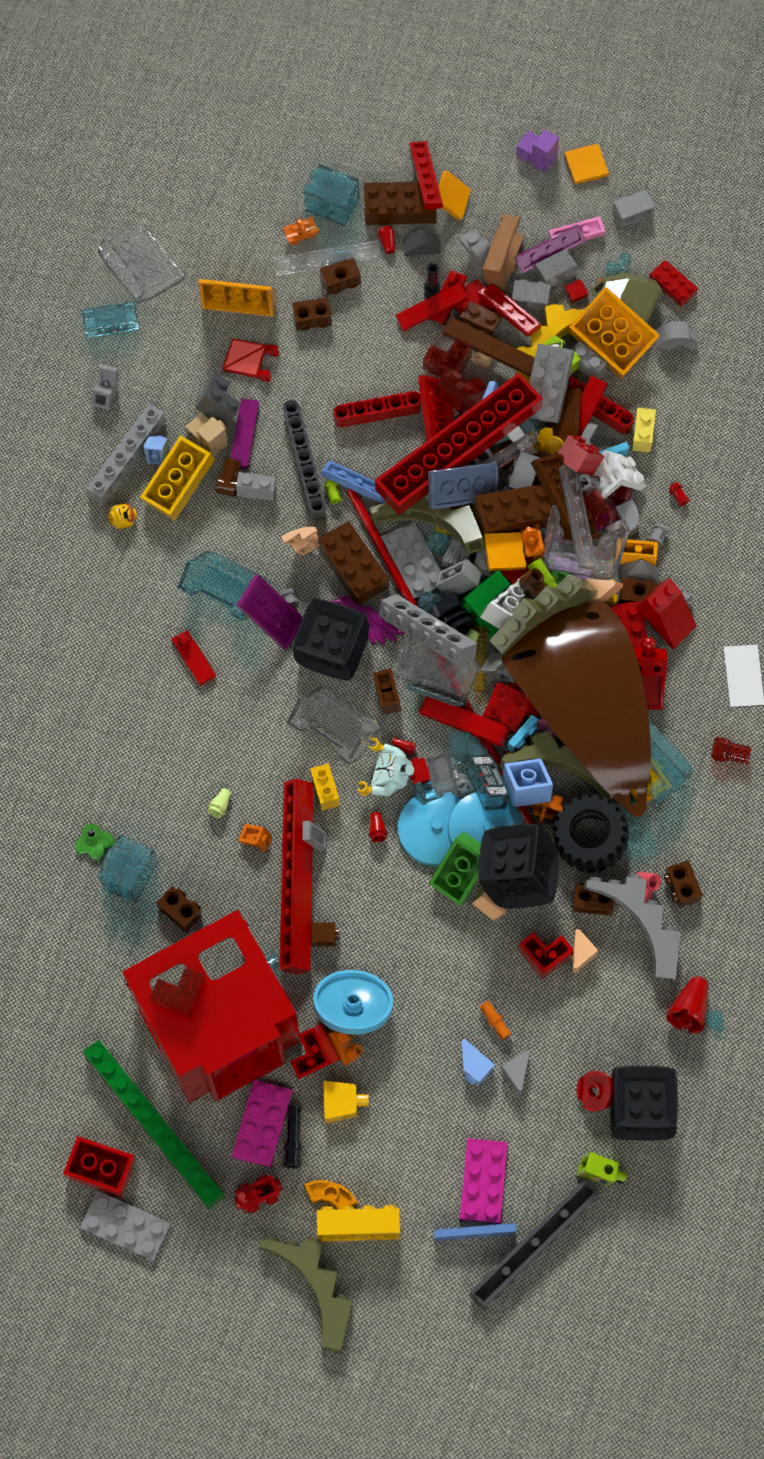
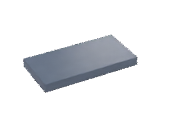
(461, 484)

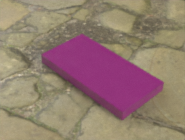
(270, 612)

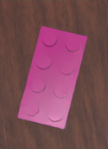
(262, 1124)
(483, 1181)

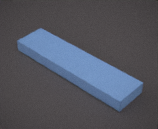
(351, 480)
(475, 1232)

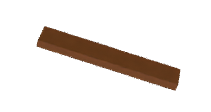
(490, 346)

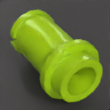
(332, 491)

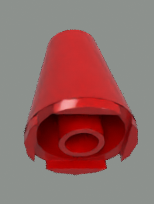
(690, 1006)

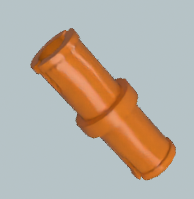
(495, 1020)

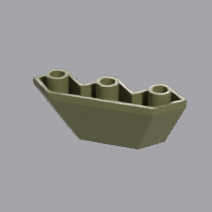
(635, 291)

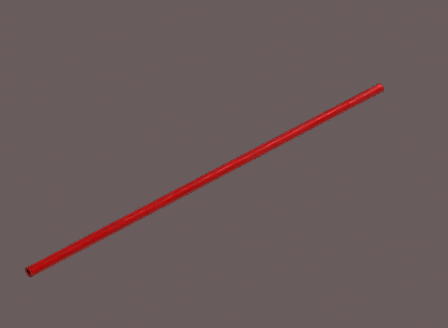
(406, 594)

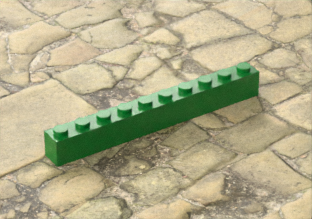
(153, 1125)

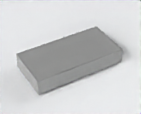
(314, 835)

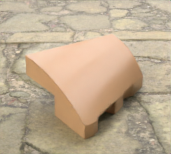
(302, 539)

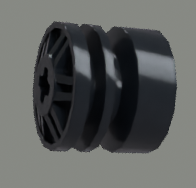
(451, 612)

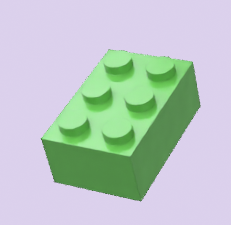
(458, 871)

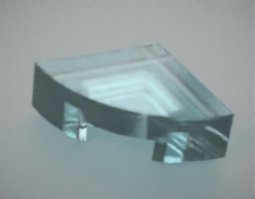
(715, 1020)

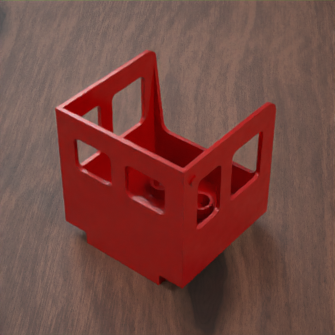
(237, 1023)

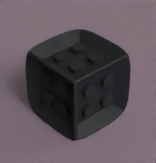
(331, 639)
(518, 866)
(644, 1103)

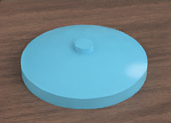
(472, 819)
(424, 828)
(353, 1002)

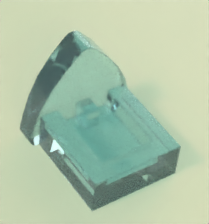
(425, 793)

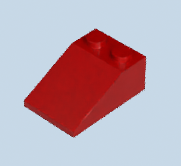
(668, 612)

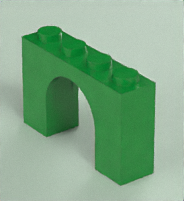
(480, 597)

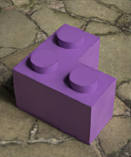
(539, 150)

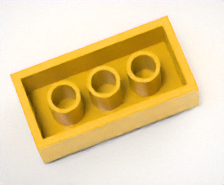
(177, 478)
(358, 1224)

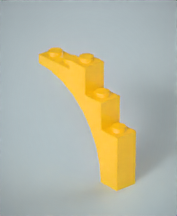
(557, 324)

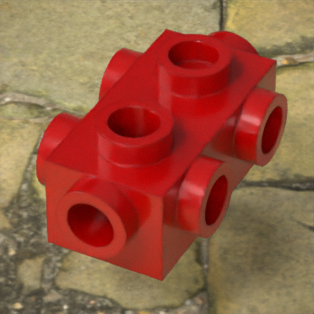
(252, 1196)

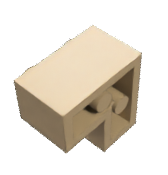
(208, 433)

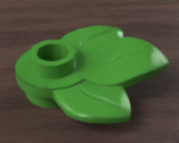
(94, 845)

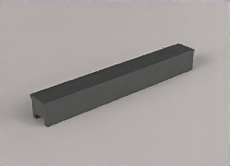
(534, 1244)

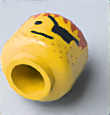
(122, 516)

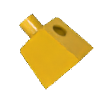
(342, 1101)

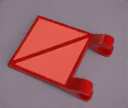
(247, 357)

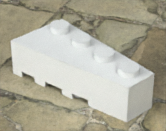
(501, 608)

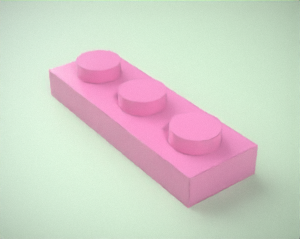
(590, 228)

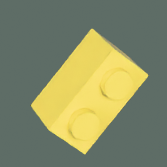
(643, 430)

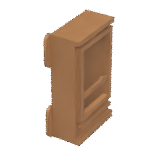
(505, 246)

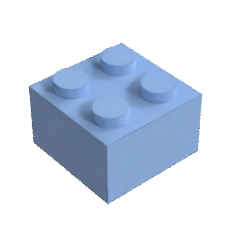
(527, 782)

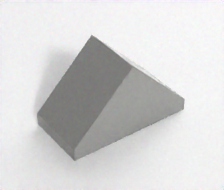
(516, 1070)

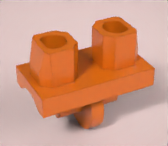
(301, 230)
(533, 542)
(548, 809)
(345, 1047)

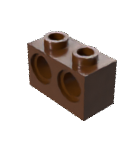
(311, 309)
(387, 691)
(687, 883)
(592, 905)
(175, 912)

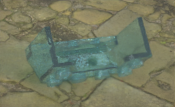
(217, 579)
(668, 765)

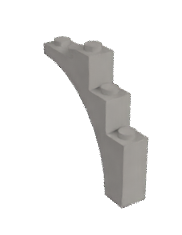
(631, 895)

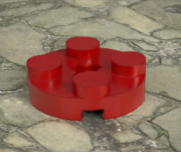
(605, 1091)

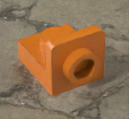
(255, 836)

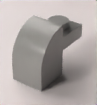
(477, 248)
(676, 334)
(106, 387)
(630, 513)

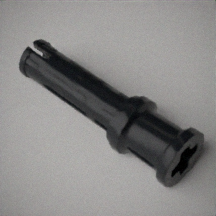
(431, 285)
(292, 1147)

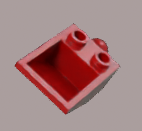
(653, 669)

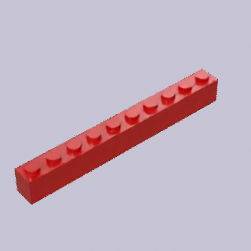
(296, 878)

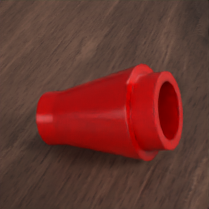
(387, 238)
(377, 829)

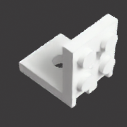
(617, 471)

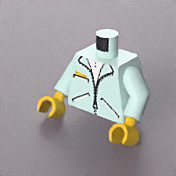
(390, 771)

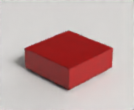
(576, 291)

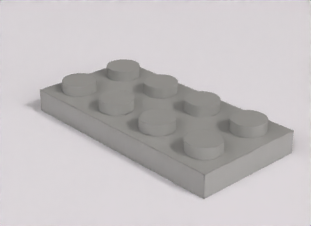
(550, 380)
(413, 559)
(125, 1226)

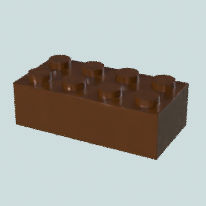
(395, 204)
(512, 510)
(353, 563)

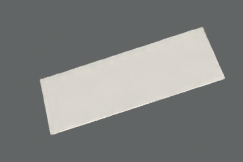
(743, 675)

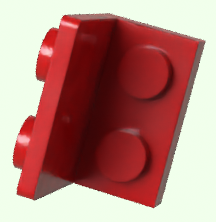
(507, 707)

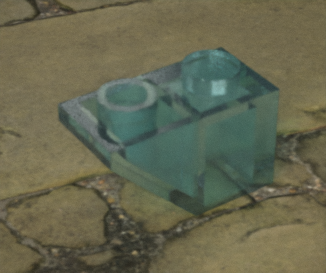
(464, 745)

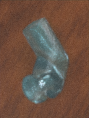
(620, 265)

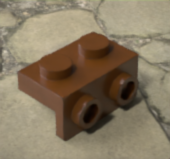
(480, 318)

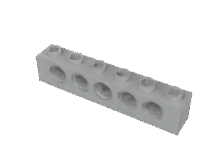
(125, 455)
(428, 630)

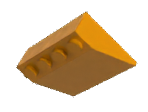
(237, 297)
(613, 332)

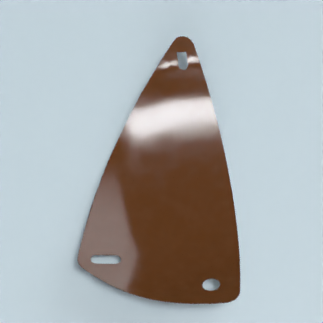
(590, 695)

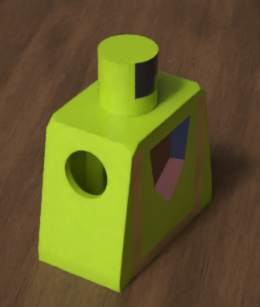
(593, 1167)

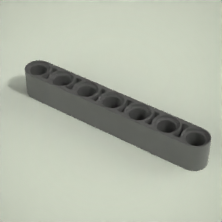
(304, 467)

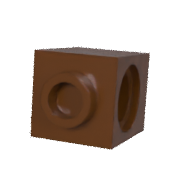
(324, 934)

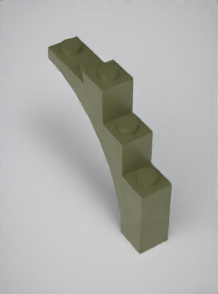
(458, 522)
(530, 612)
(544, 747)
(323, 1282)

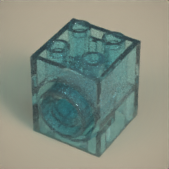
(331, 194)
(127, 868)

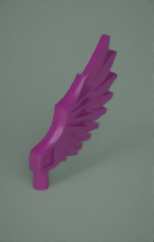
(378, 626)

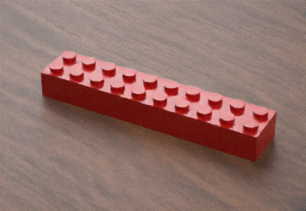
(459, 442)

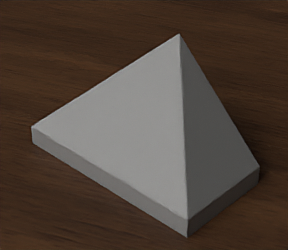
(640, 570)

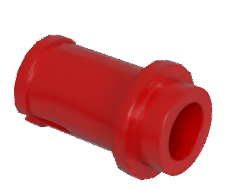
(678, 493)
(405, 746)

